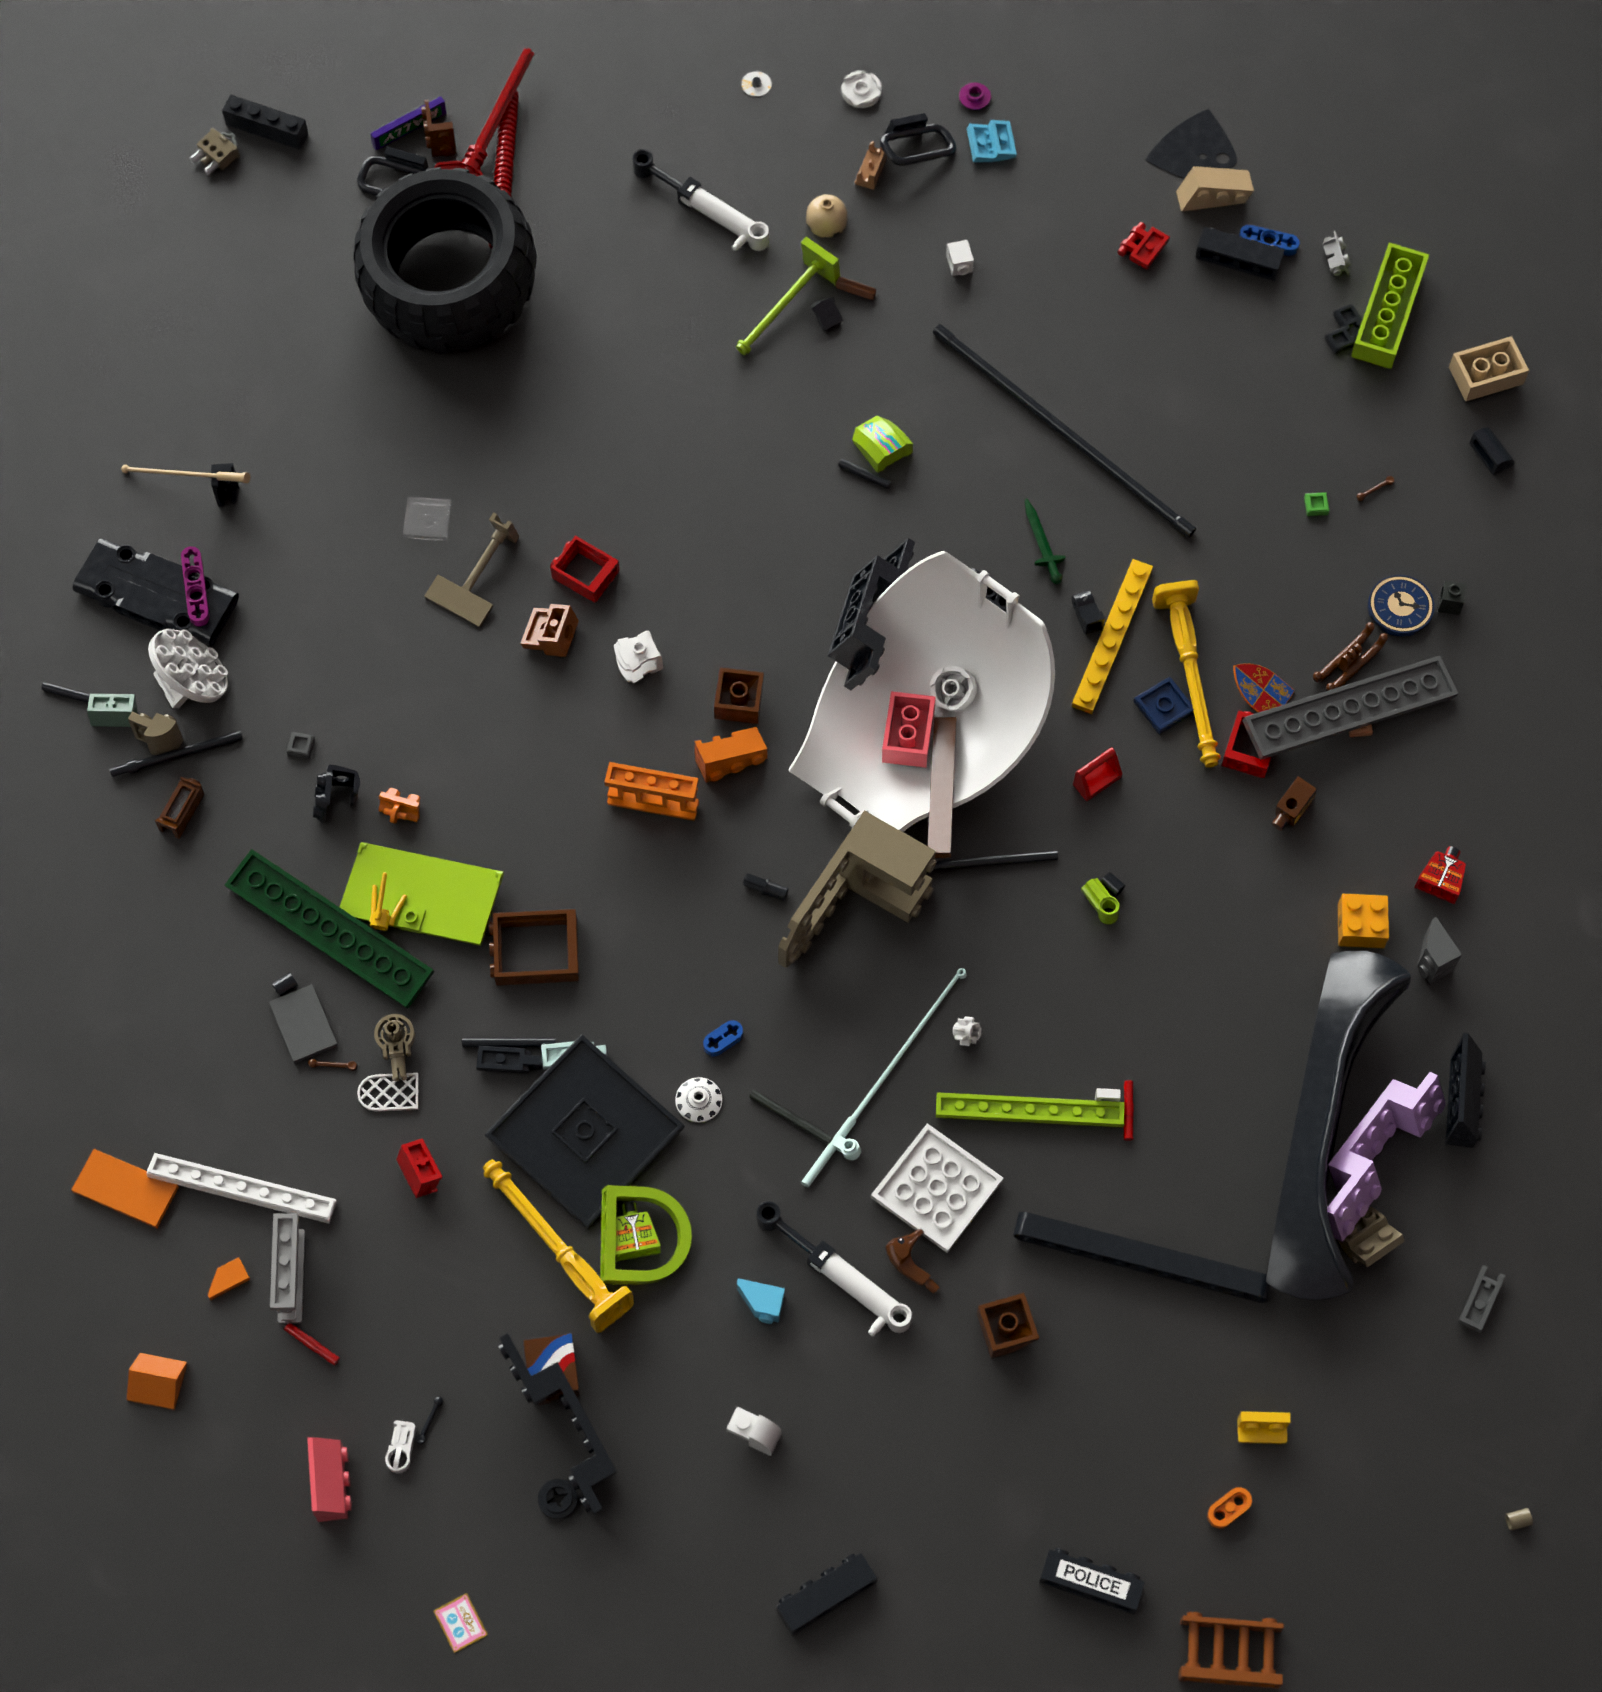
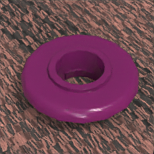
(974, 103)

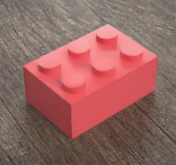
(908, 729)

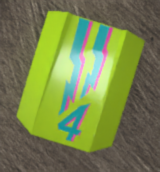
(881, 442)

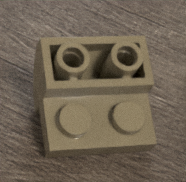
(159, 733)
(1371, 1238)

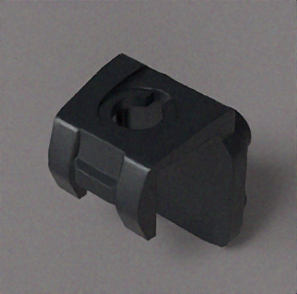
(329, 779)

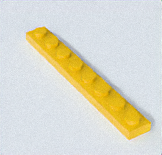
(1112, 636)

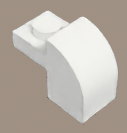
(756, 1429)

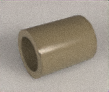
(1519, 1519)

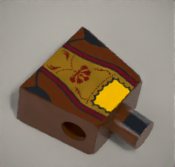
(1294, 804)

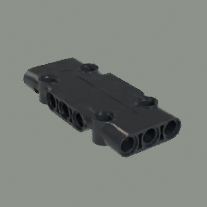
(151, 590)

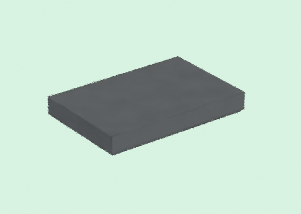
(303, 1024)

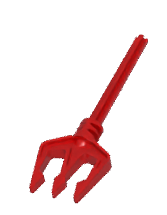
(477, 152)

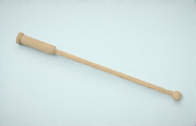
(223, 476)

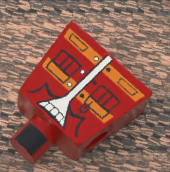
(1443, 875)

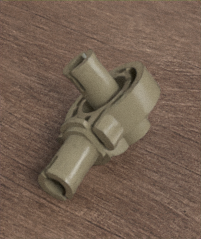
(396, 1041)

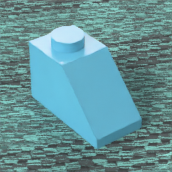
(762, 1299)

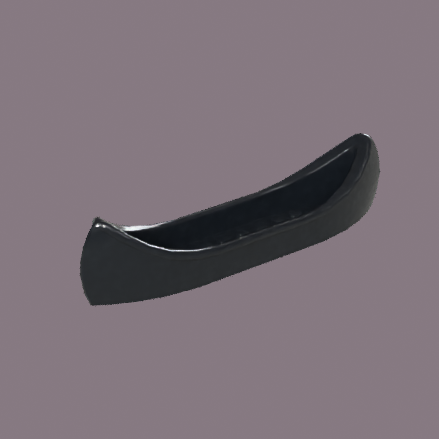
(1353, 998)

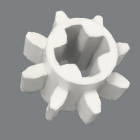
(967, 1031)

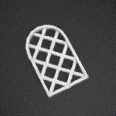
(383, 1092)

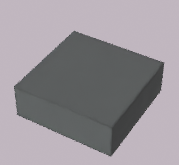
(300, 745)

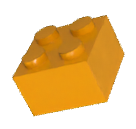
(1363, 921)

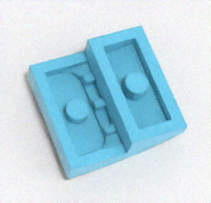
(991, 141)

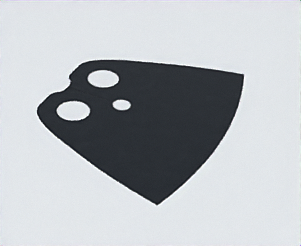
(1183, 144)

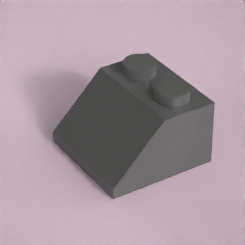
(1438, 953)

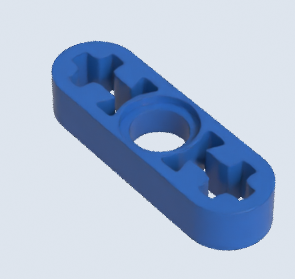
(1276, 235)

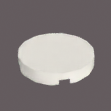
(861, 89)

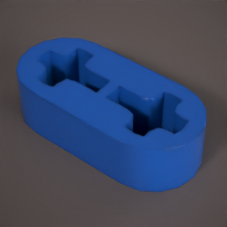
(719, 1034)

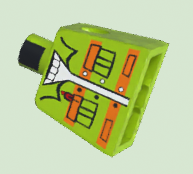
(635, 1234)

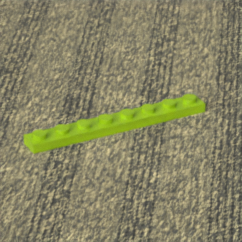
(1030, 1109)

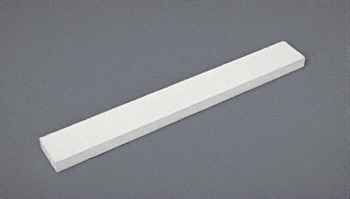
(241, 1188)

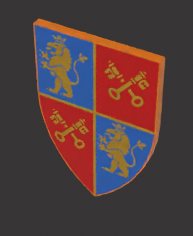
(1261, 687)

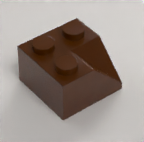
(738, 695)
(1007, 1325)

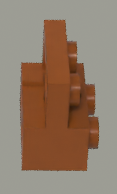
(550, 630)

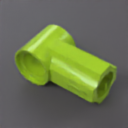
(1100, 900)

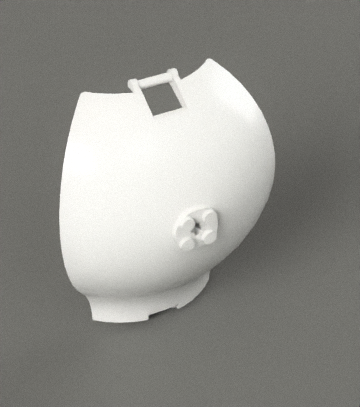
(936, 638)

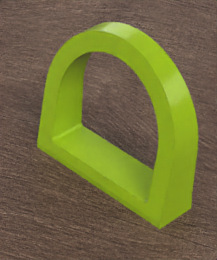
(613, 1193)

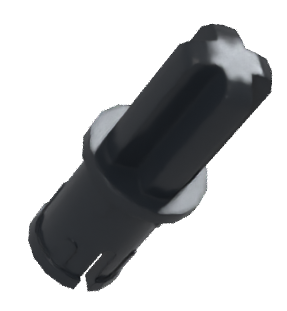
(765, 886)

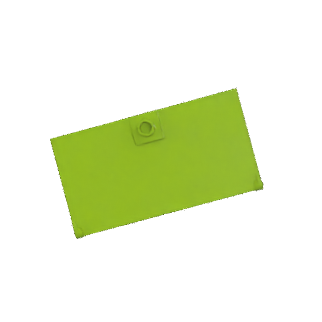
(442, 894)

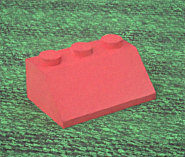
(328, 1479)

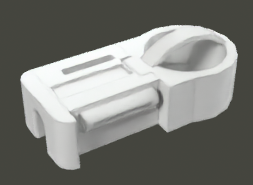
(402, 1442)

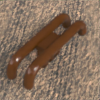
(1349, 658)

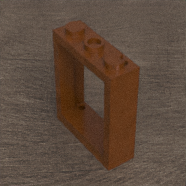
(534, 918)

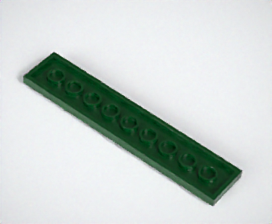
(329, 928)

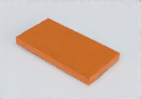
(124, 1188)

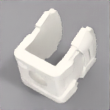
(637, 657)

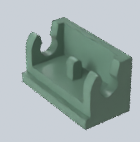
(111, 709)

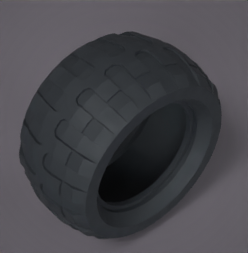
(438, 203)

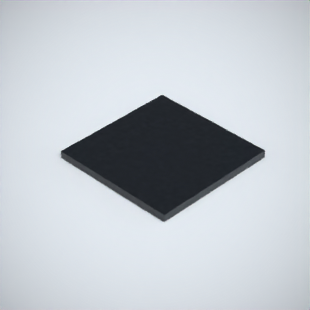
(584, 1130)

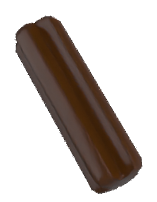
(856, 288)

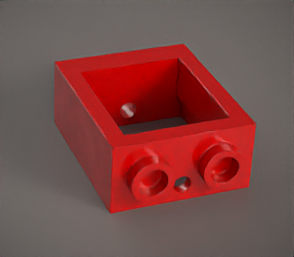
(601, 581)
(1240, 761)

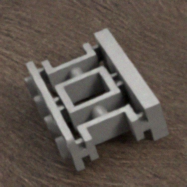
(287, 1268)

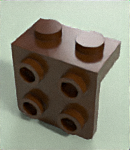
(439, 136)

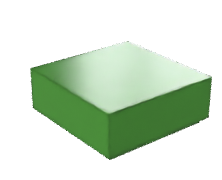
(1316, 504)

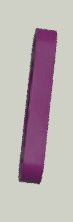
(195, 586)

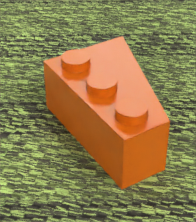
(729, 754)

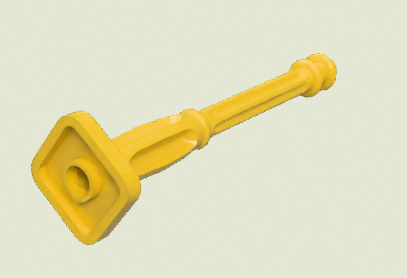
(1176, 598)
(608, 1305)

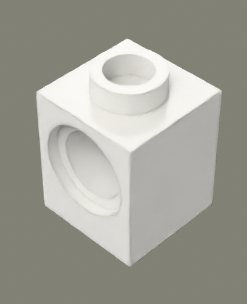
(959, 258)

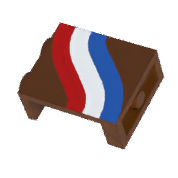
(548, 1350)

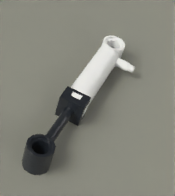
(692, 195)
(826, 1261)

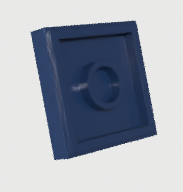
(1164, 705)

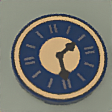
(1401, 605)

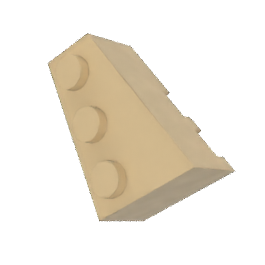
(1214, 188)

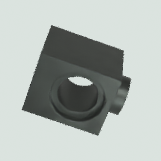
(1452, 597)

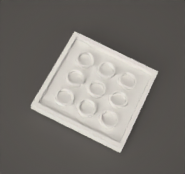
(937, 1187)

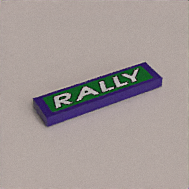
(406, 124)

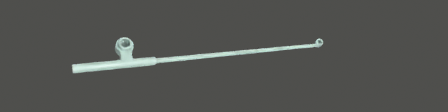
(850, 1147)

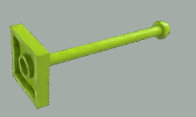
(818, 261)

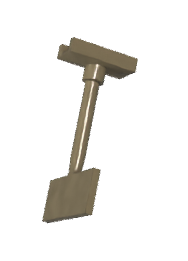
(460, 599)

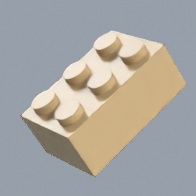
(1488, 368)

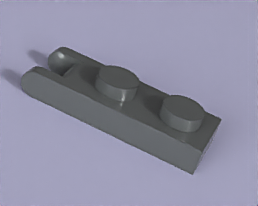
(1480, 1301)

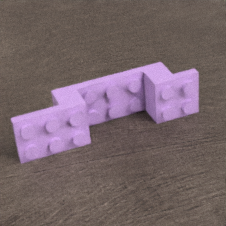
(1353, 1166)

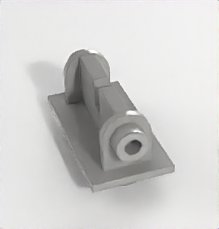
(1335, 247)

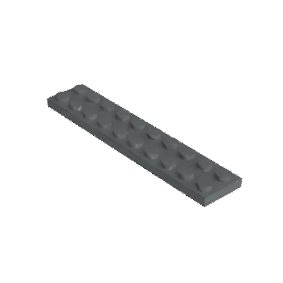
(1349, 707)

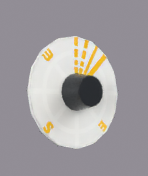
(756, 84)

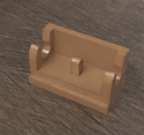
(871, 167)

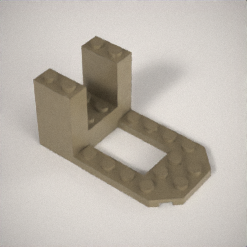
(875, 864)

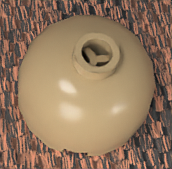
(826, 215)

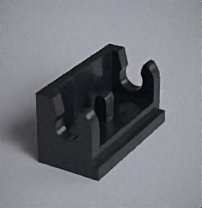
(224, 488)

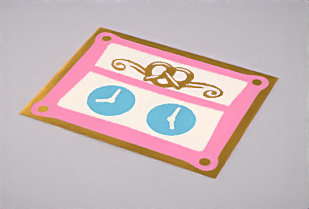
(460, 1622)

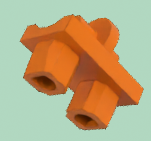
(399, 807)

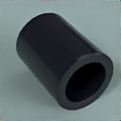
(1112, 884)
(284, 984)

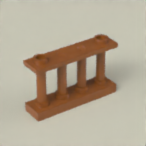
(1217, 1672)

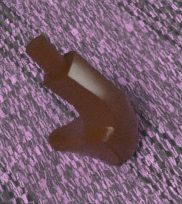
(899, 1254)

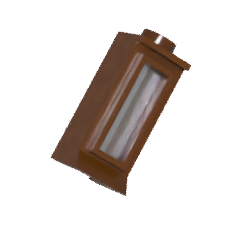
(181, 806)

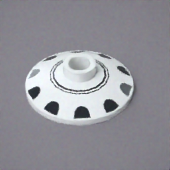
(698, 1110)

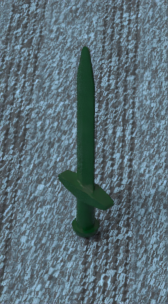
(1048, 558)

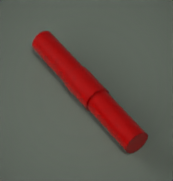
(1128, 1110)
(312, 1344)

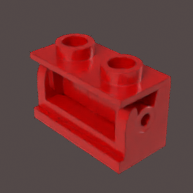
(419, 1168)

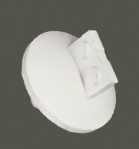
(186, 668)

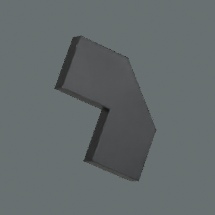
(1350, 323)

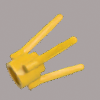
(380, 917)

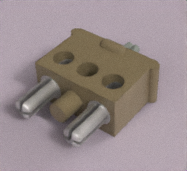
(217, 150)

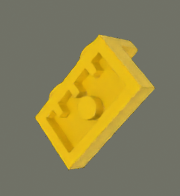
(1263, 1427)

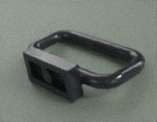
(913, 126)
(393, 159)

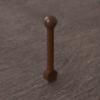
(1388, 481)
(352, 1066)

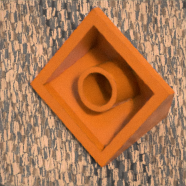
(155, 1381)

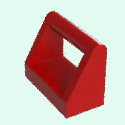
(1098, 774)

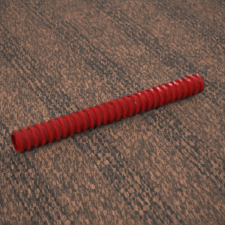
(506, 147)

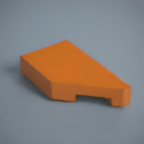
(227, 1278)

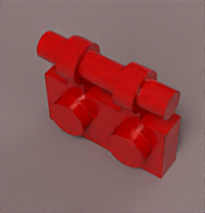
(1149, 247)

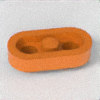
(1228, 1507)

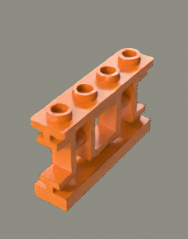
(652, 791)

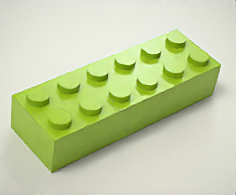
(1390, 305)

